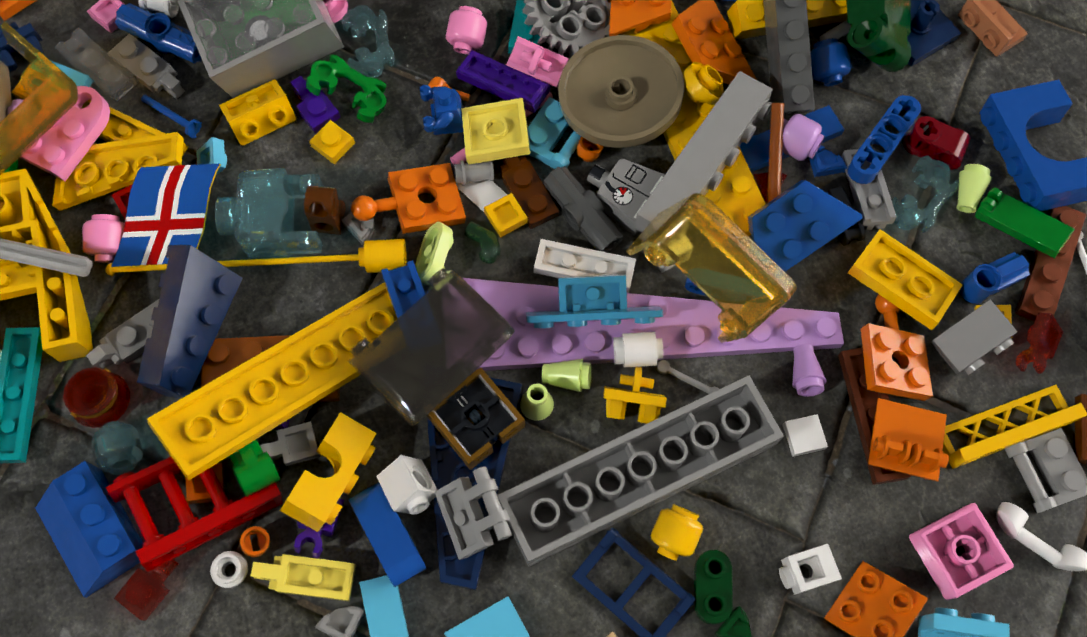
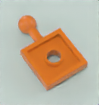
(411, 211)
(908, 348)

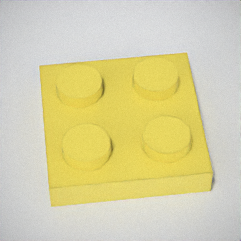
(495, 131)

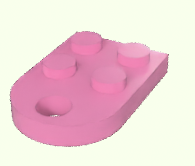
(71, 136)

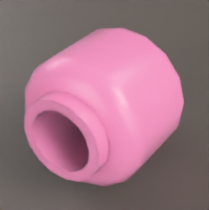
(466, 29)
(102, 237)

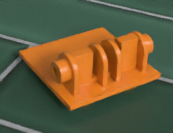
(908, 440)
(875, 605)

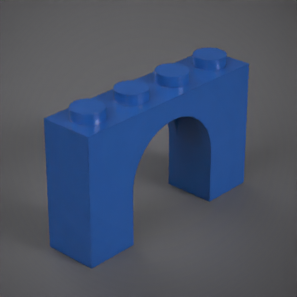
(1041, 180)

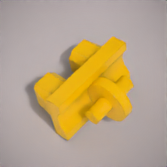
(649, 402)

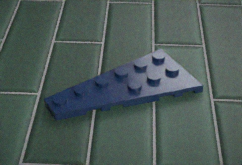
(446, 468)

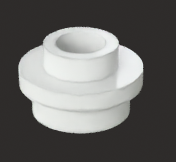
(218, 569)

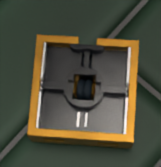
(462, 414)

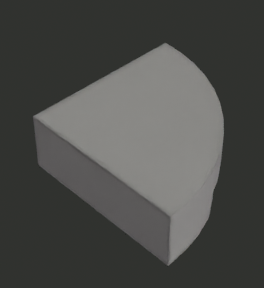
(359, 229)
(341, 622)

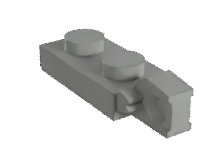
(147, 66)
(124, 341)

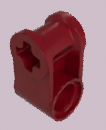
(938, 141)

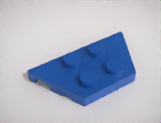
(799, 223)

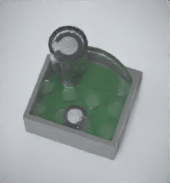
(258, 39)

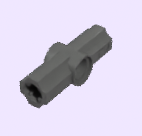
(582, 210)

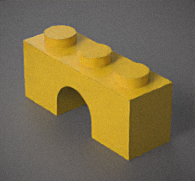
(316, 498)

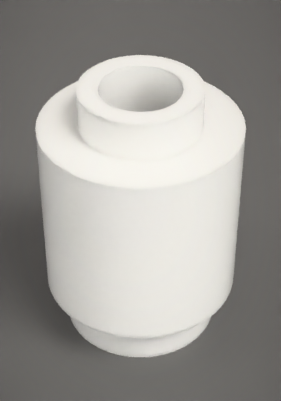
(637, 349)

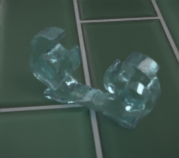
(362, 19)
(936, 175)

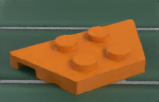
(637, 14)
(710, 41)

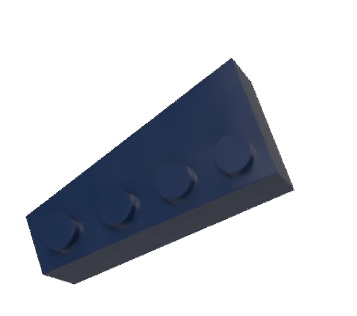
(186, 321)

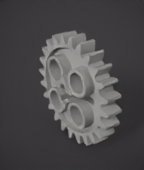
(555, 17)

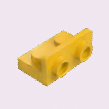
(258, 112)

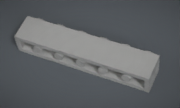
(711, 146)

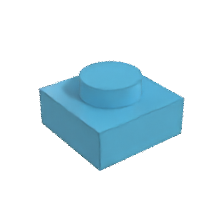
(212, 153)

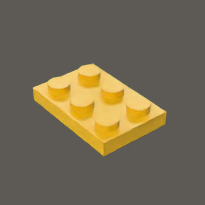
(905, 279)

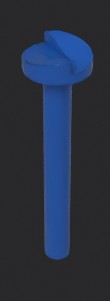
(191, 127)

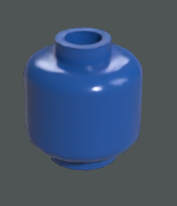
(830, 61)

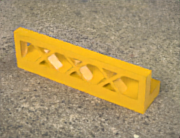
(1016, 434)

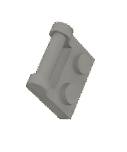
(1057, 465)

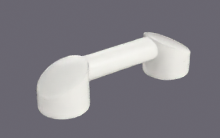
(1013, 518)

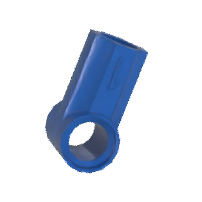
(994, 277)

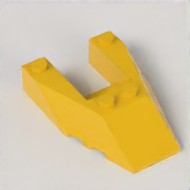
(60, 301)

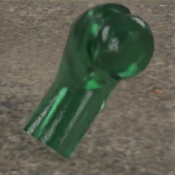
(487, 240)

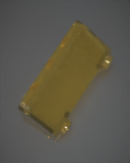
(48, 101)
(719, 262)

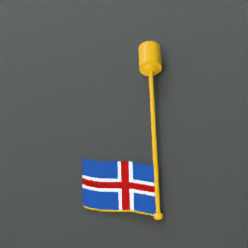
(171, 209)

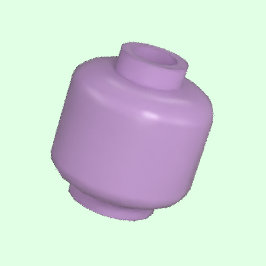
(801, 137)

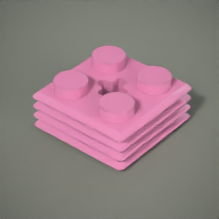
(980, 562)

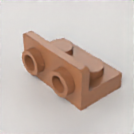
(992, 25)

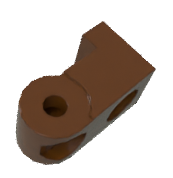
(323, 206)

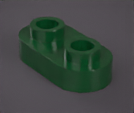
(713, 586)

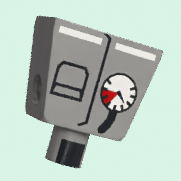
(624, 190)

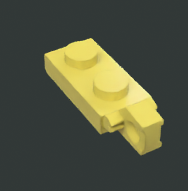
(307, 576)

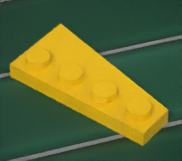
(115, 166)

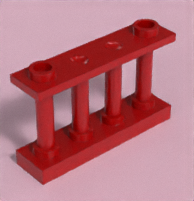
(192, 530)

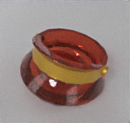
(96, 397)

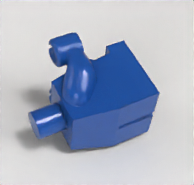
(445, 110)

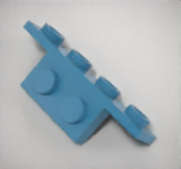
(593, 299)

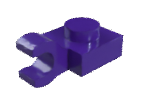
(314, 109)

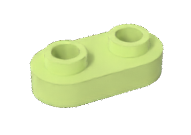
(433, 251)

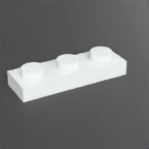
(567, 260)

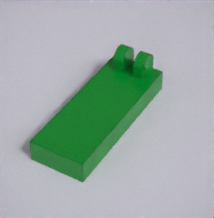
(1024, 222)

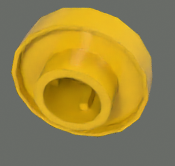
(703, 83)

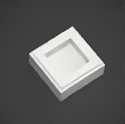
(805, 435)

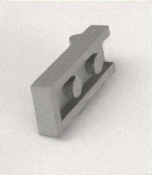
(872, 198)

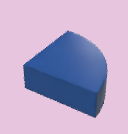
(827, 163)

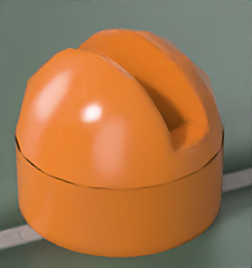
(586, 154)
(262, 538)

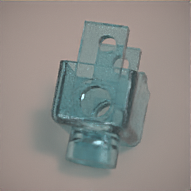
(264, 214)

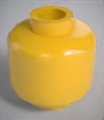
(676, 532)

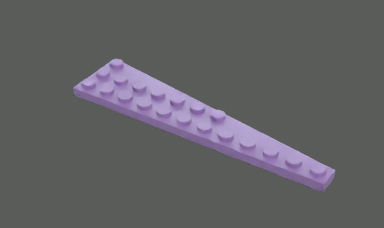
(687, 329)

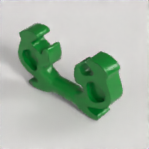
(325, 75)

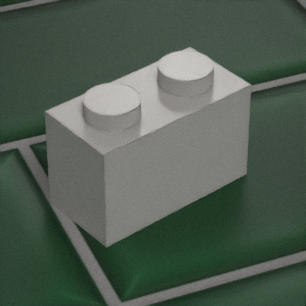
(975, 337)

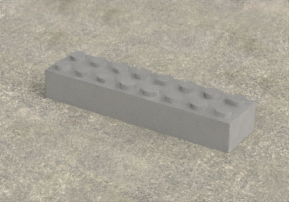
(639, 470)

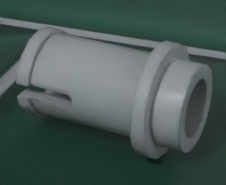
(473, 172)

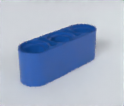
(387, 535)

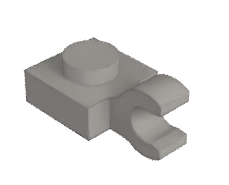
(293, 444)

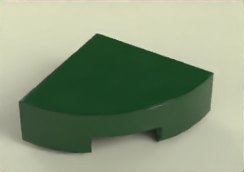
(735, 626)

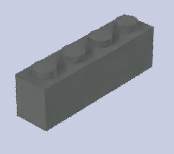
(789, 54)

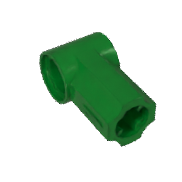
(253, 468)

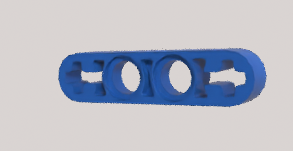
(882, 137)

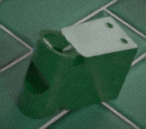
(881, 31)

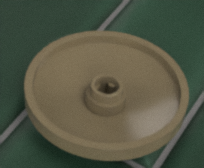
(621, 91)

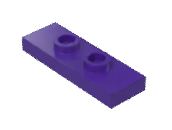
(502, 80)

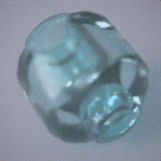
(117, 447)

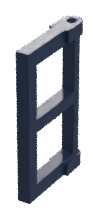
(612, 535)

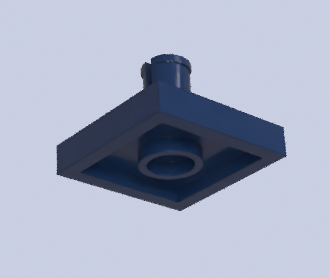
(929, 30)

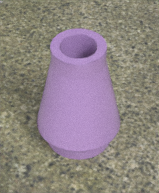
(807, 373)

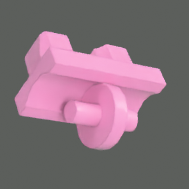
(537, 61)

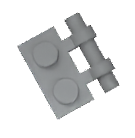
(464, 516)

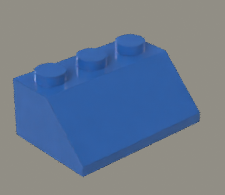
(89, 528)

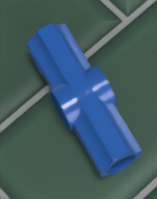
(157, 30)

